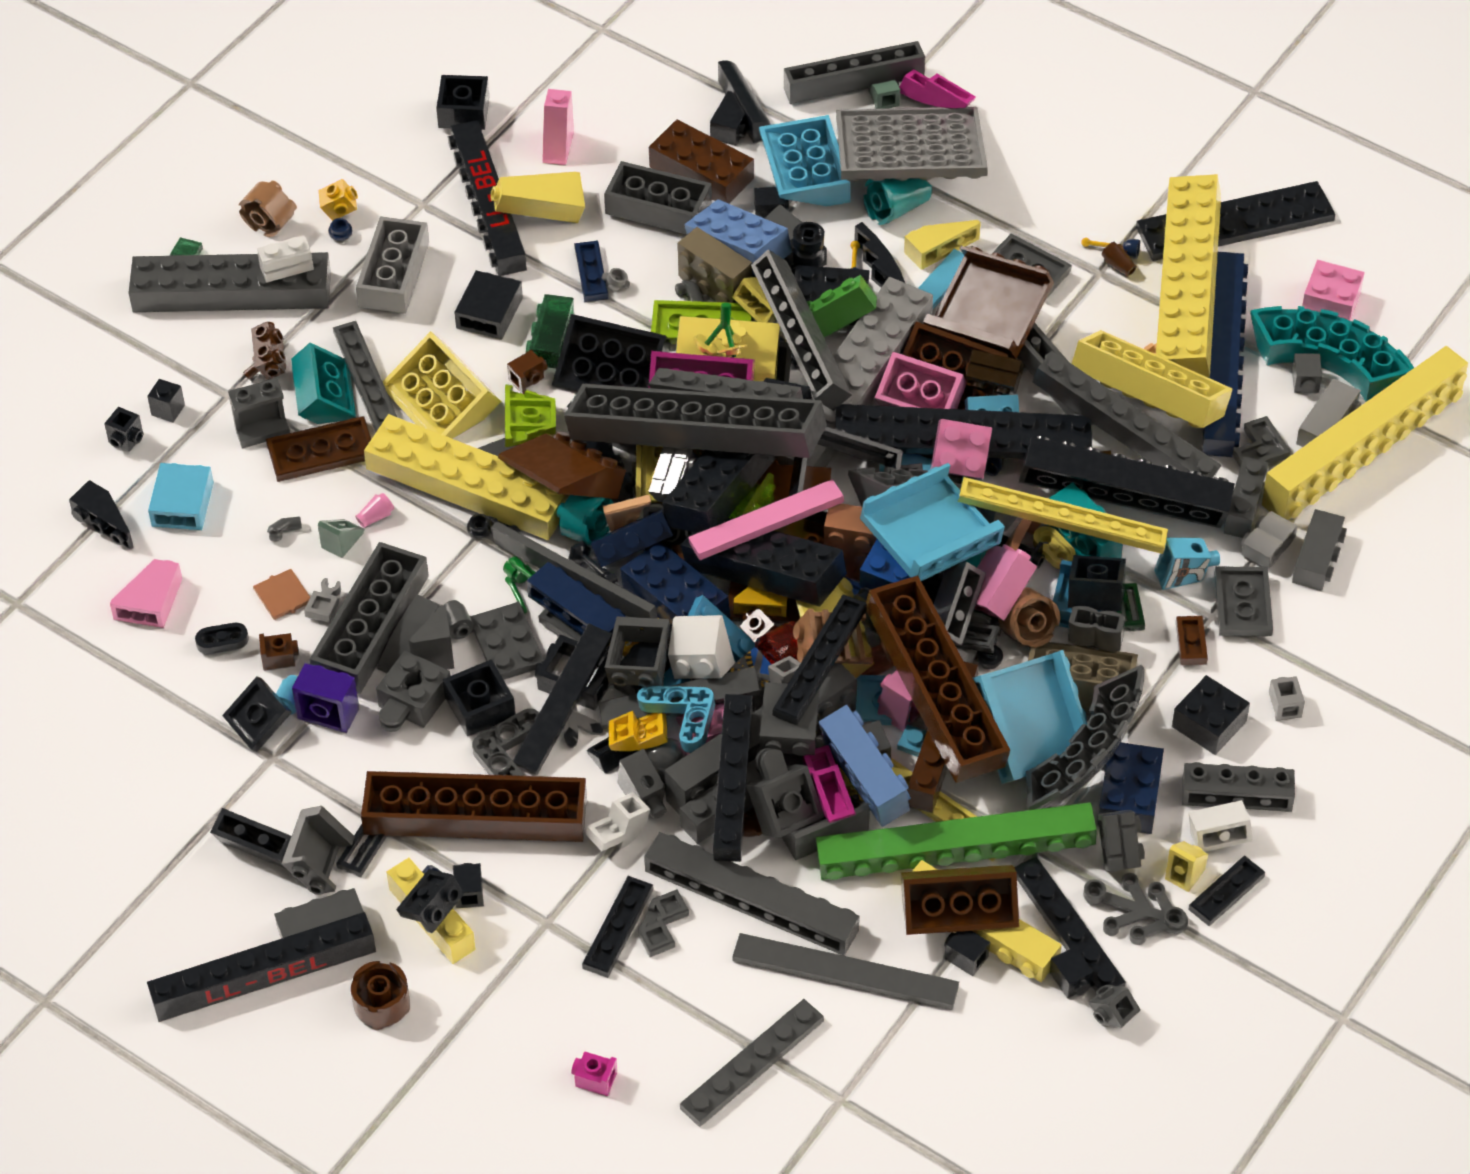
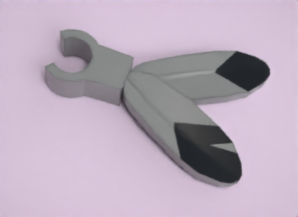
(582, 722)

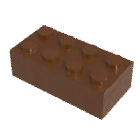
(701, 157)

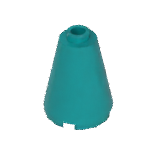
(893, 198)

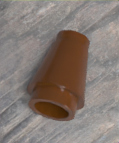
(1118, 258)

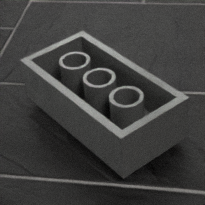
(655, 197)

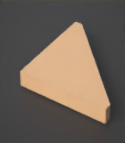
(625, 512)

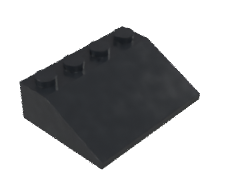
(606, 354)

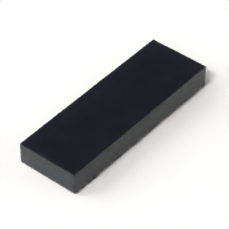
(1226, 890)

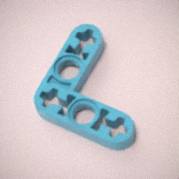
(651, 701)

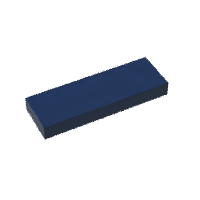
(591, 271)

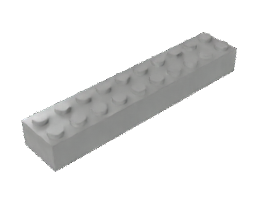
(869, 348)

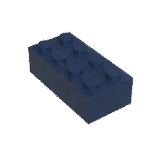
(669, 583)

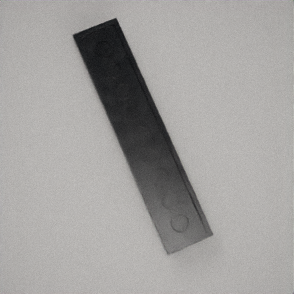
(916, 428)

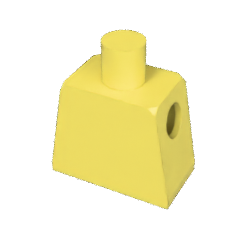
(753, 300)

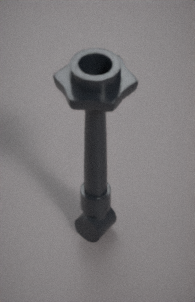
(580, 553)

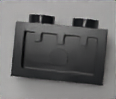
(431, 899)

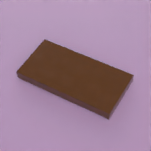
(318, 448)

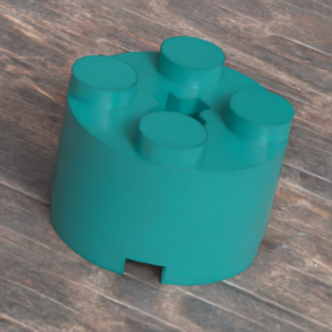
(583, 518)

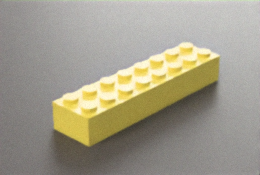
(462, 476)

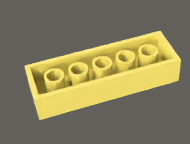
(1152, 379)

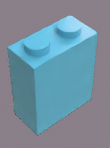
(181, 496)

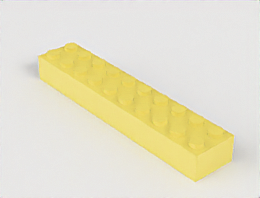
(1189, 272)
(1365, 434)

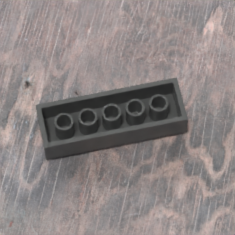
(371, 612)

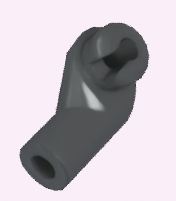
(689, 289)

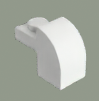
(622, 826)

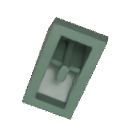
(338, 535)

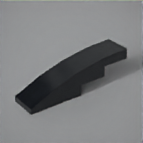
(876, 256)

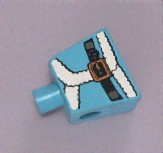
(1184, 562)

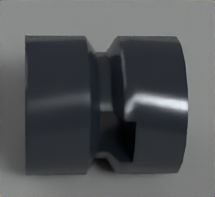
(808, 244)

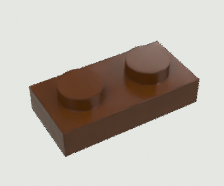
(1191, 640)

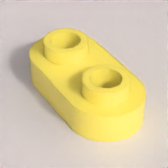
(1056, 547)

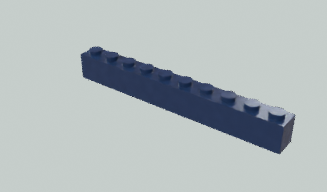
(1221, 436)

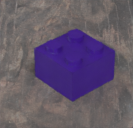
(325, 697)

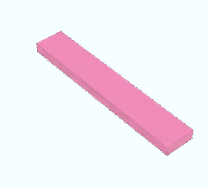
(766, 519)

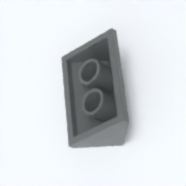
(803, 841)

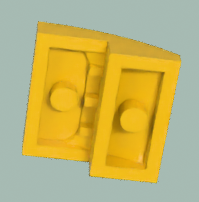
(634, 734)

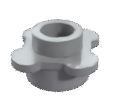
(616, 279)

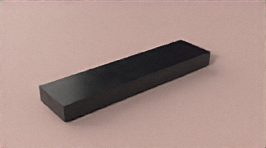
(617, 926)

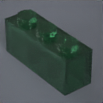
(550, 327)

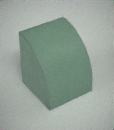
(885, 94)

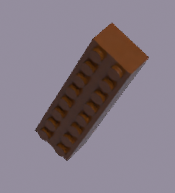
(937, 679)
(474, 806)

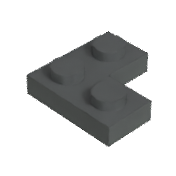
(1266, 443)

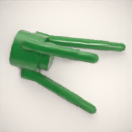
(517, 572)

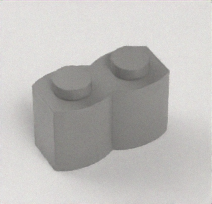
(1268, 539)

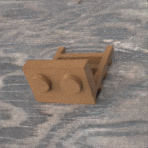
(808, 629)

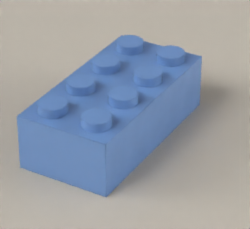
(742, 231)
(865, 766)

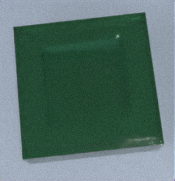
(187, 247)

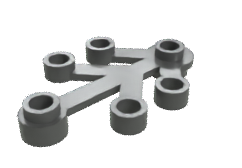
(1138, 909)

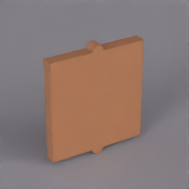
(282, 594)

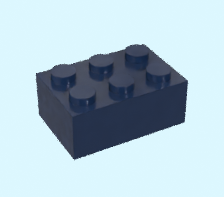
(1133, 782)

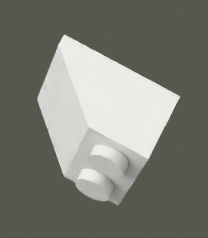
(699, 647)

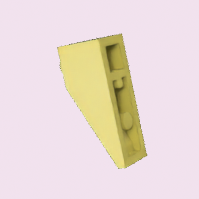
(937, 241)

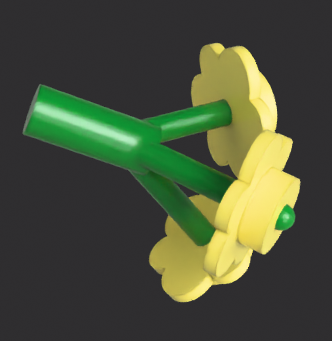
(729, 334)

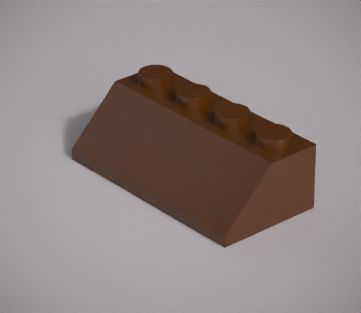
(960, 899)

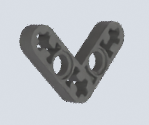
(499, 746)

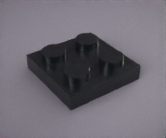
(256, 714)

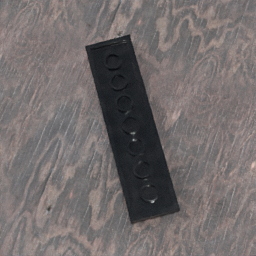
(1253, 216)

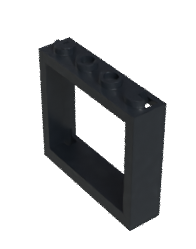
(850, 444)

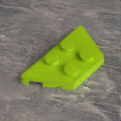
(527, 416)

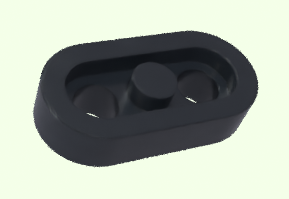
(221, 638)

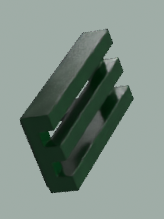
(1130, 623)

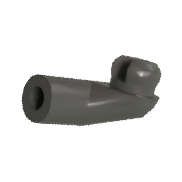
(283, 524)

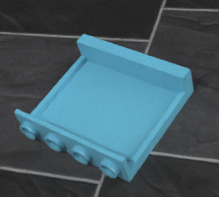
(927, 525)
(1034, 710)

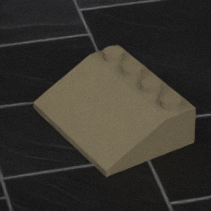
(1088, 666)

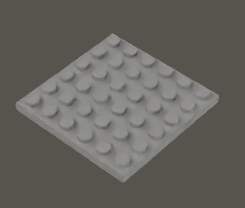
(910, 143)

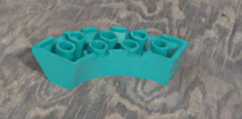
(1343, 346)

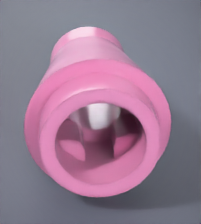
(375, 510)

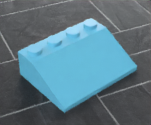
(806, 161)

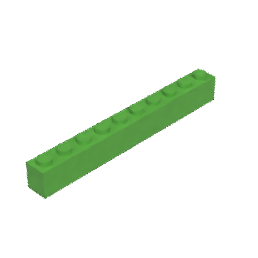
(956, 841)

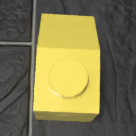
(1185, 865)

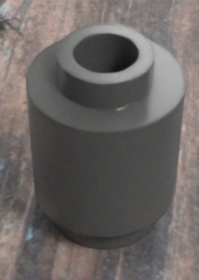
(458, 619)

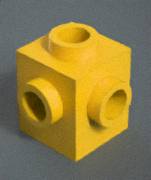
(338, 199)

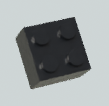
(462, 100)
(1097, 582)
(479, 697)
(1210, 714)

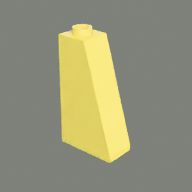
(541, 196)

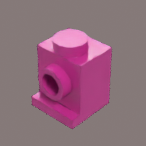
(594, 1073)

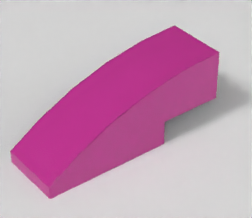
(935, 91)
(829, 784)

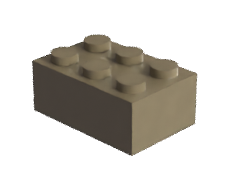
(711, 265)

